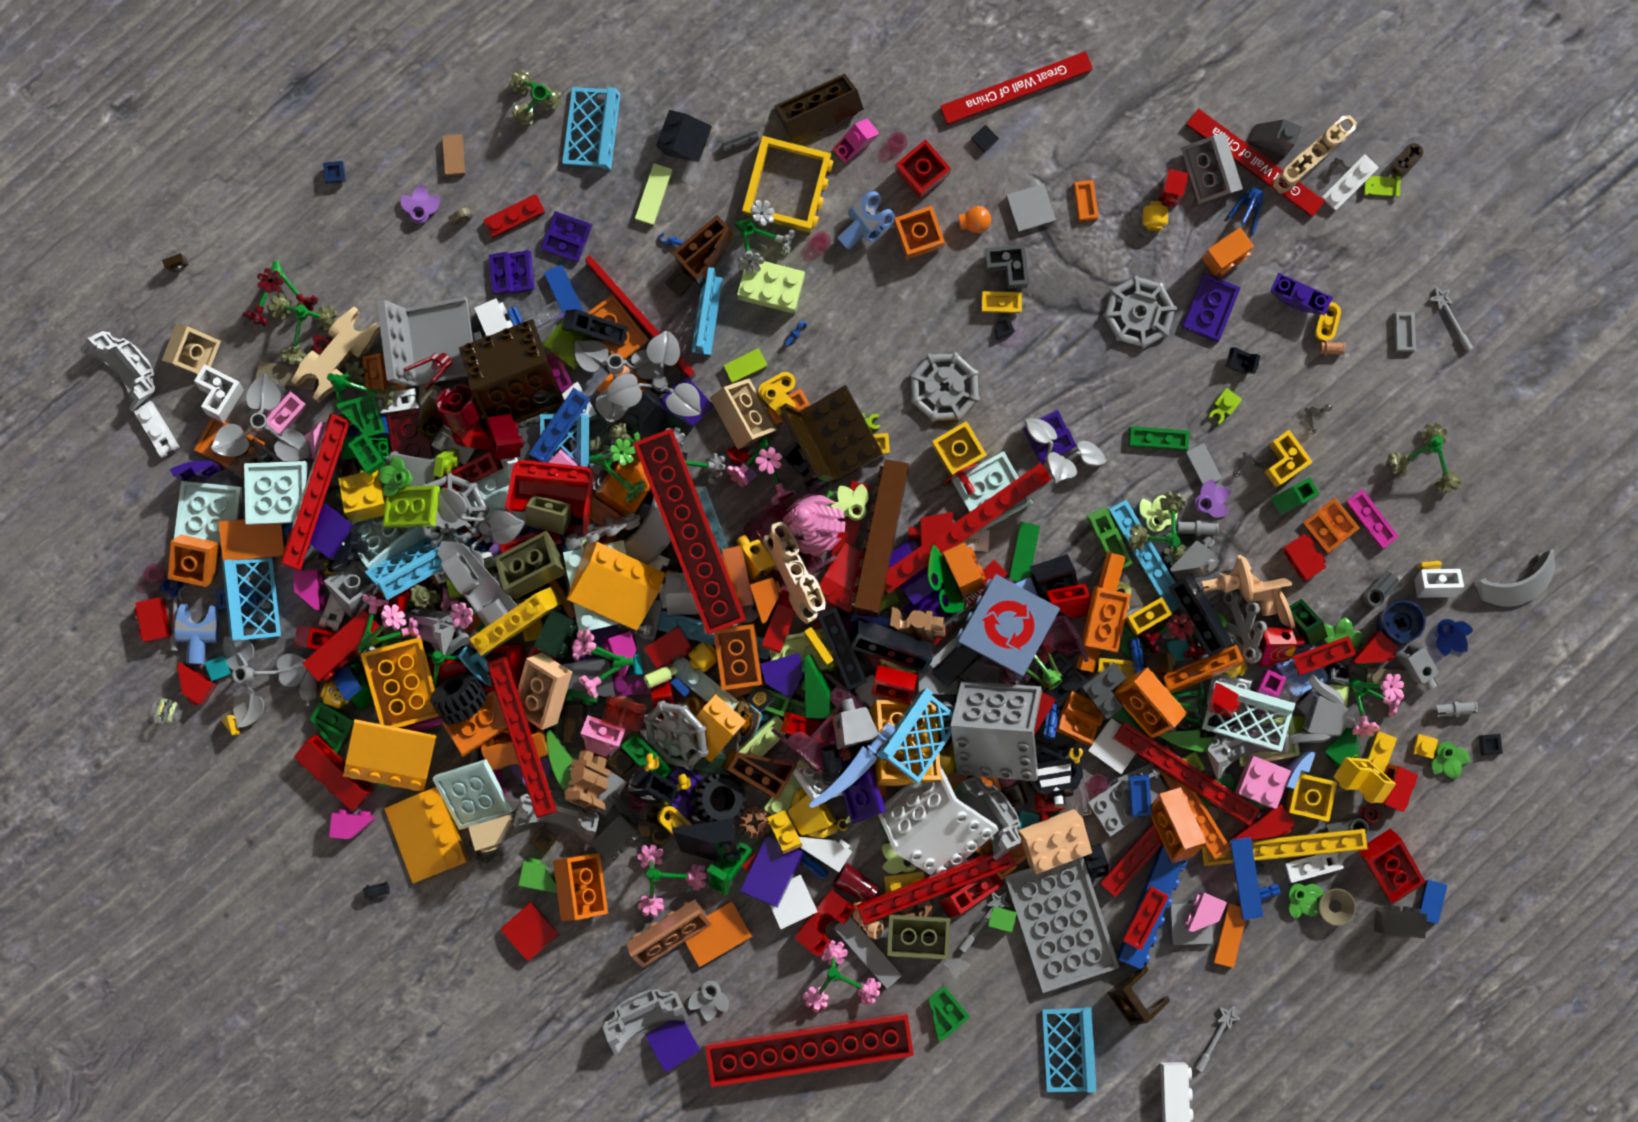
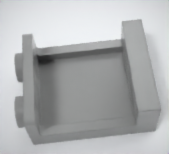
(420, 468)

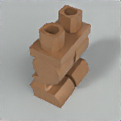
(919, 625)
(588, 781)

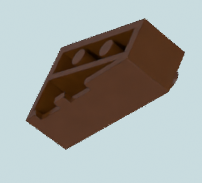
(704, 249)
(760, 772)

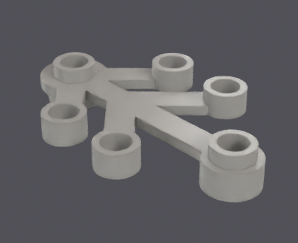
(611, 527)
(1244, 627)

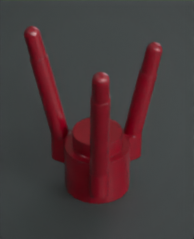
(439, 364)

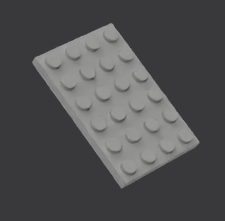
(1061, 924)

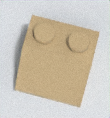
(190, 349)

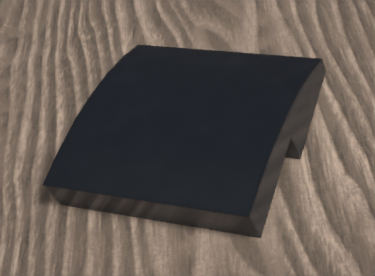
(1071, 679)
(1052, 749)

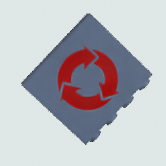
(1008, 625)

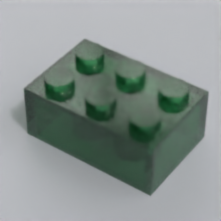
(557, 635)

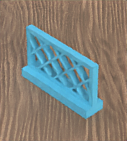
(608, 127)
(707, 314)
(581, 439)
(406, 574)
(233, 599)
(903, 728)
(1087, 1050)

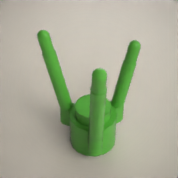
(1050, 678)

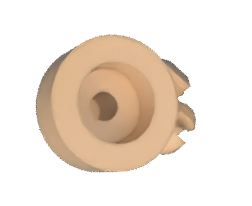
(873, 929)

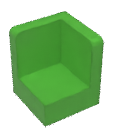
(1002, 919)

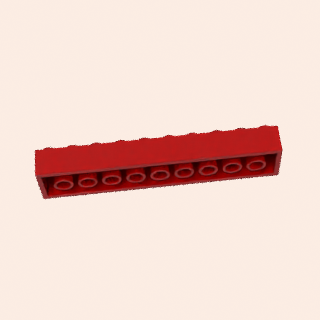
(689, 531)
(809, 1049)

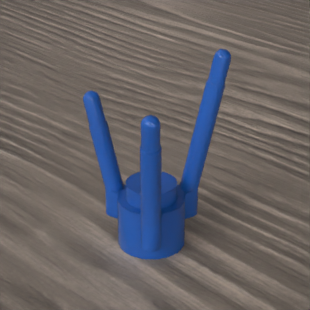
(1253, 200)

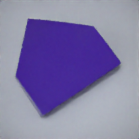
(783, 674)

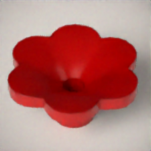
(738, 455)

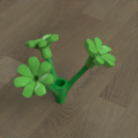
(622, 453)

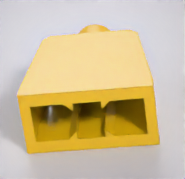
(757, 559)

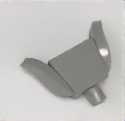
(1324, 716)

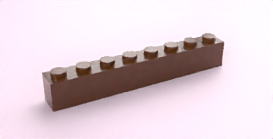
(881, 538)

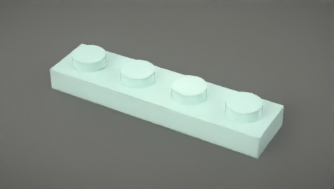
(701, 683)

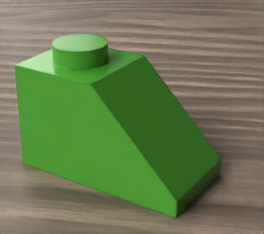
(537, 876)

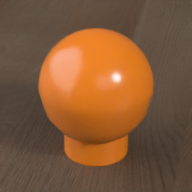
(975, 220)

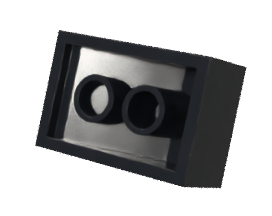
(653, 416)
(710, 840)

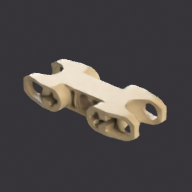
(1321, 147)
(344, 344)
(802, 587)

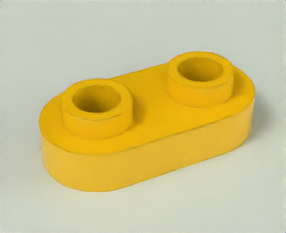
(1328, 323)
(778, 381)
(779, 398)
(676, 819)

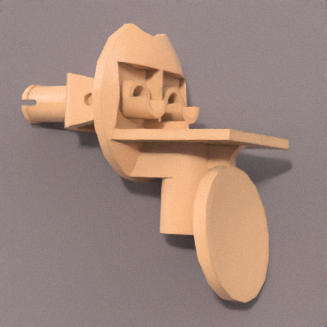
(1252, 589)

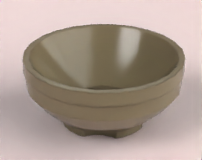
(1346, 911)

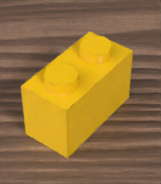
(1148, 616)

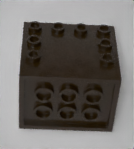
(511, 374)
(832, 435)

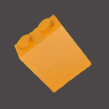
(721, 725)

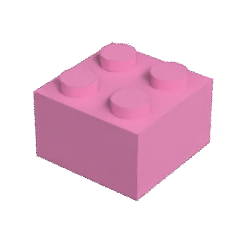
(1262, 782)

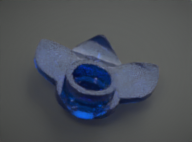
(1455, 638)

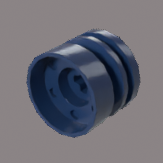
(1410, 617)

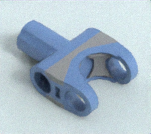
(865, 221)
(197, 634)

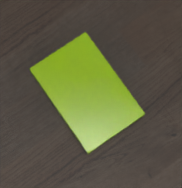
(412, 507)

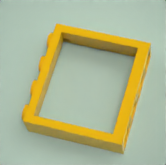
(822, 183)
(516, 620)

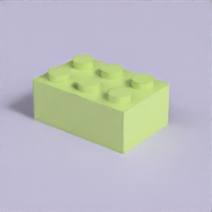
(772, 287)

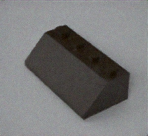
(819, 107)

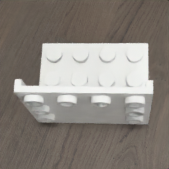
(933, 826)

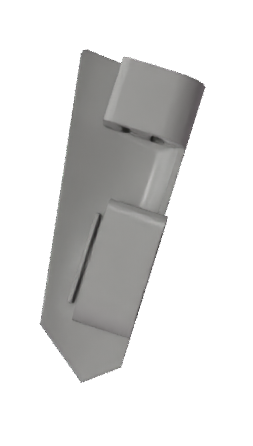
(474, 582)

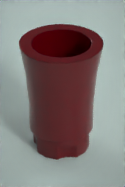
(855, 883)

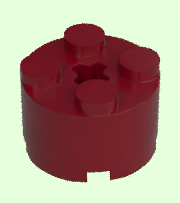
(458, 408)

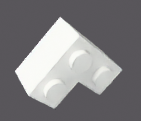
(221, 390)

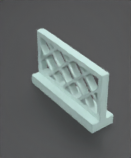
(1260, 701)

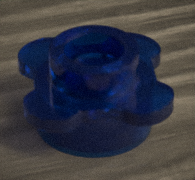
(173, 592)

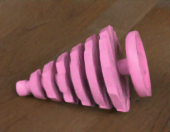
(814, 524)

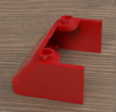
(553, 481)

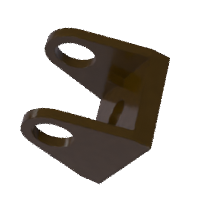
(1129, 1003)

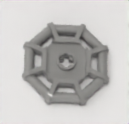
(1129, 316)
(944, 375)
(482, 509)
(685, 725)

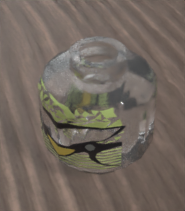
(166, 712)

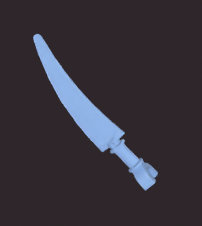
(857, 768)

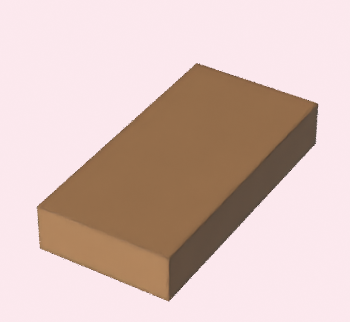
(454, 155)

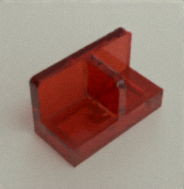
(624, 714)

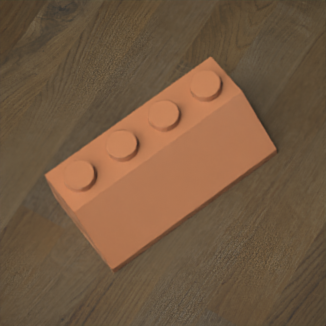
(668, 933)

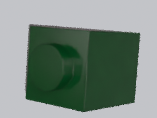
(1308, 623)

